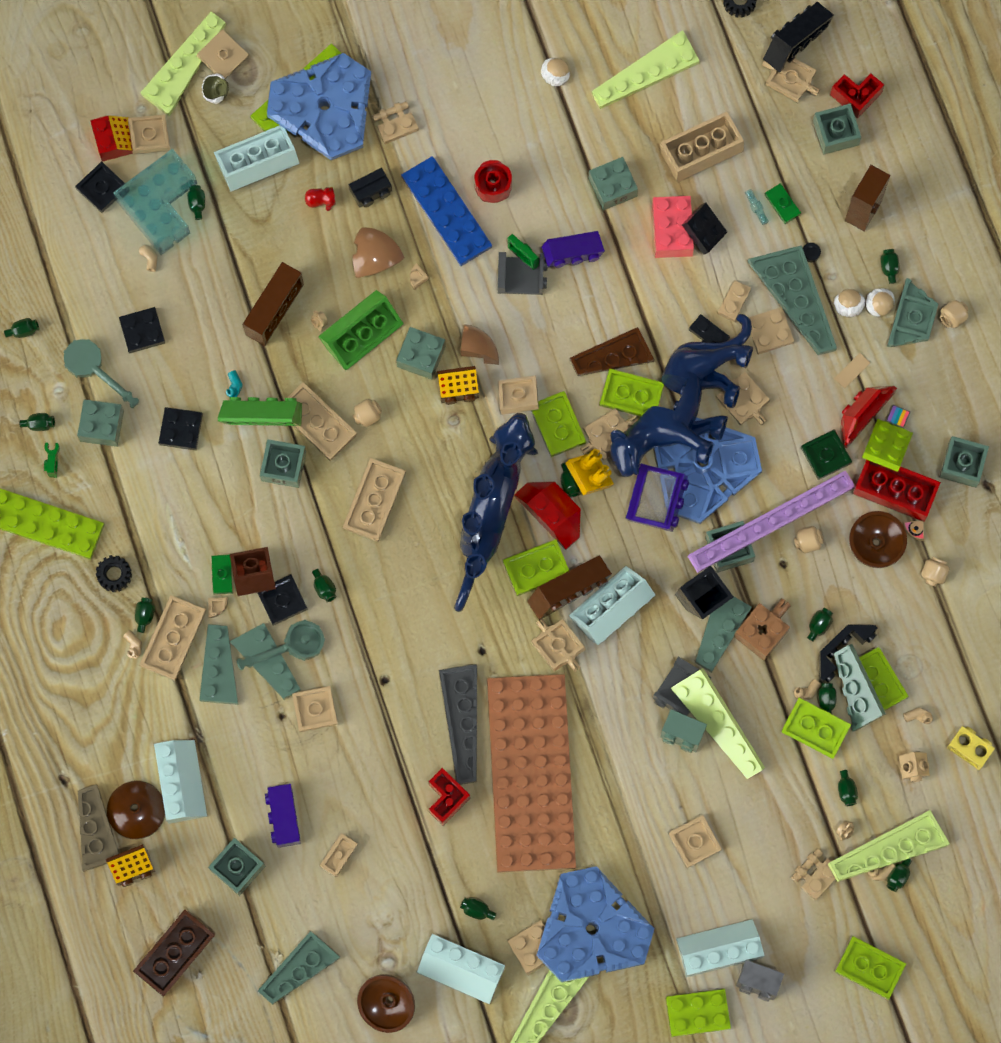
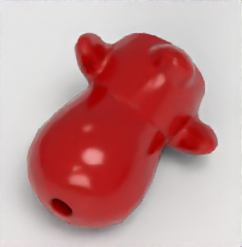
(319, 197)

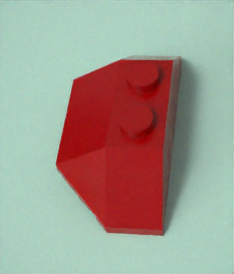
(863, 410)
(552, 510)

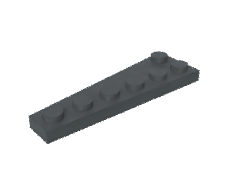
(460, 703)

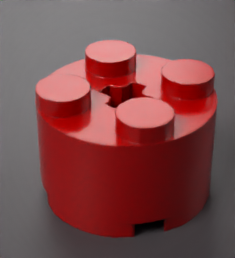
(490, 191)

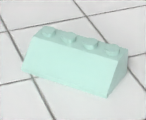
(256, 157)
(612, 605)
(180, 780)
(720, 948)
(460, 969)

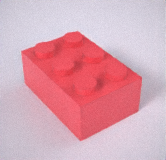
(669, 234)

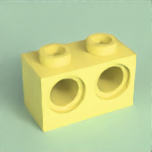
(967, 752)

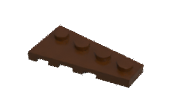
(619, 352)

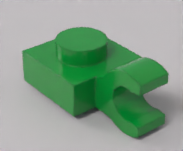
(51, 464)

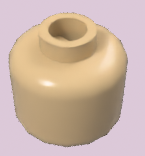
(954, 314)
(367, 412)
(809, 539)
(935, 571)

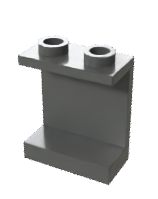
(519, 278)
(665, 696)

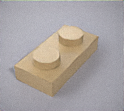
(734, 301)
(338, 855)

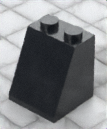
(704, 593)

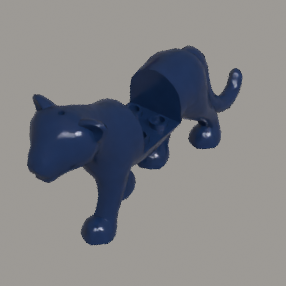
(686, 373)
(492, 499)

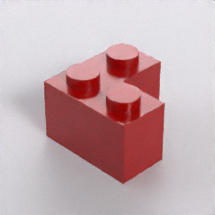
(861, 96)
(452, 796)

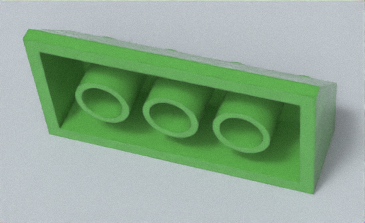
(361, 329)
(261, 412)

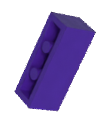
(573, 249)
(283, 816)

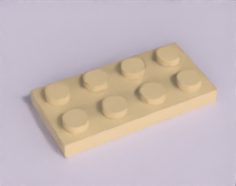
(321, 424)
(374, 499)
(172, 638)

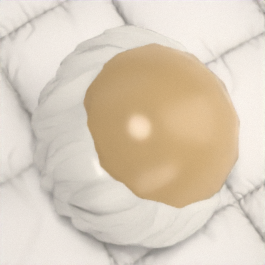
(555, 71)
(880, 302)
(849, 303)

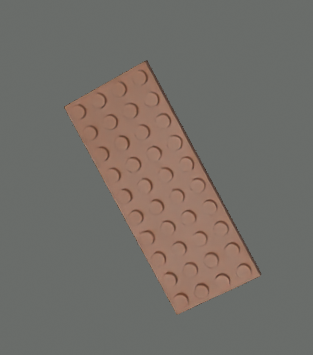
(531, 773)

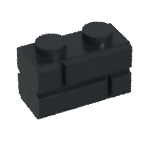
(370, 188)

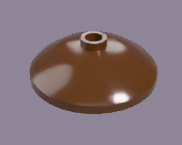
(880, 527)
(145, 819)
(381, 1012)

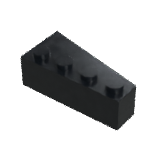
(797, 35)

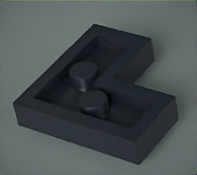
(708, 331)

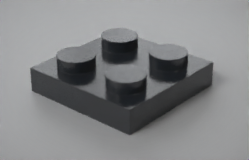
(99, 186)
(704, 228)
(142, 330)
(180, 428)
(283, 601)

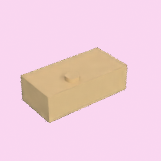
(702, 146)

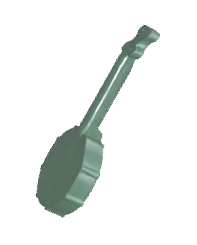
(84, 359)
(302, 641)

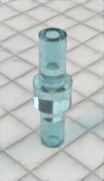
(756, 206)

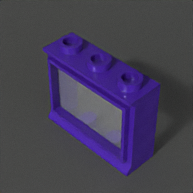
(657, 497)

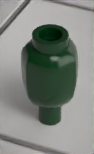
(196, 201)
(890, 265)
(22, 328)
(38, 422)
(568, 482)
(324, 586)
(144, 613)
(820, 623)
(827, 697)
(847, 789)
(899, 876)
(476, 909)

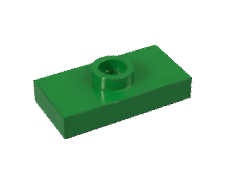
(782, 203)
(523, 251)
(222, 574)

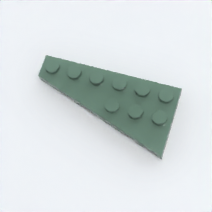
(792, 285)

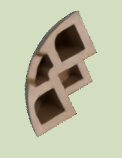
(374, 252)
(478, 344)

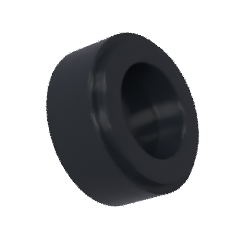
(812, 252)

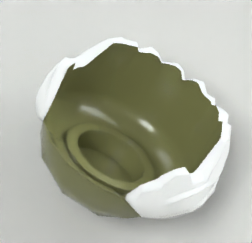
(215, 88)

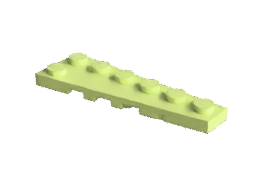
(659, 64)
(175, 76)
(708, 707)
(902, 843)
(546, 1008)

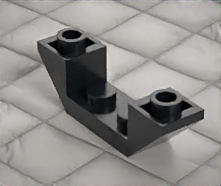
(860, 632)

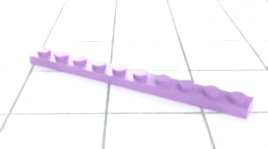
(771, 521)

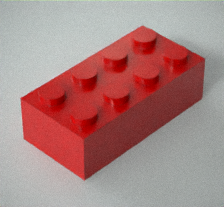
(900, 491)

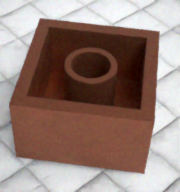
(252, 571)

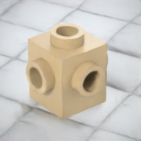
(914, 766)

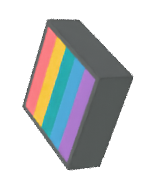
(898, 416)

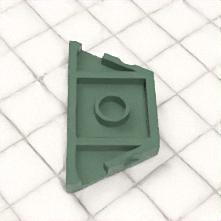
(913, 317)

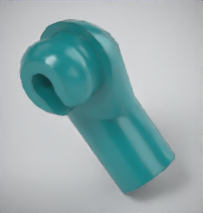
(236, 384)

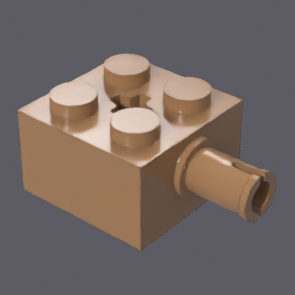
(764, 619)

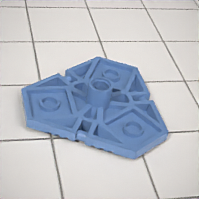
(338, 85)
(731, 464)
(586, 900)

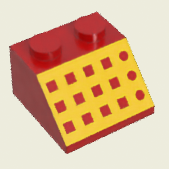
(112, 136)

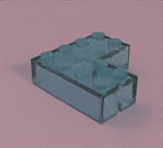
(149, 200)

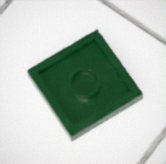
(826, 454)

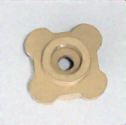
(319, 320)
(845, 830)

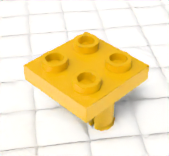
(590, 472)

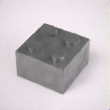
(759, 980)

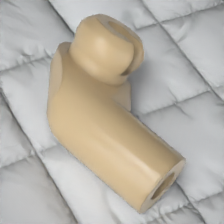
(151, 255)
(135, 644)
(807, 693)
(919, 714)
(881, 874)

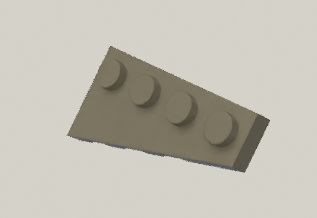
(95, 829)

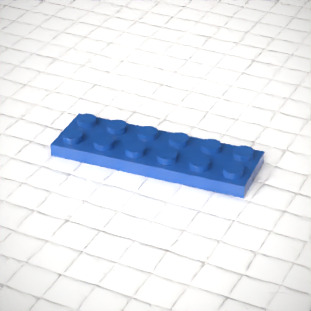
(446, 211)

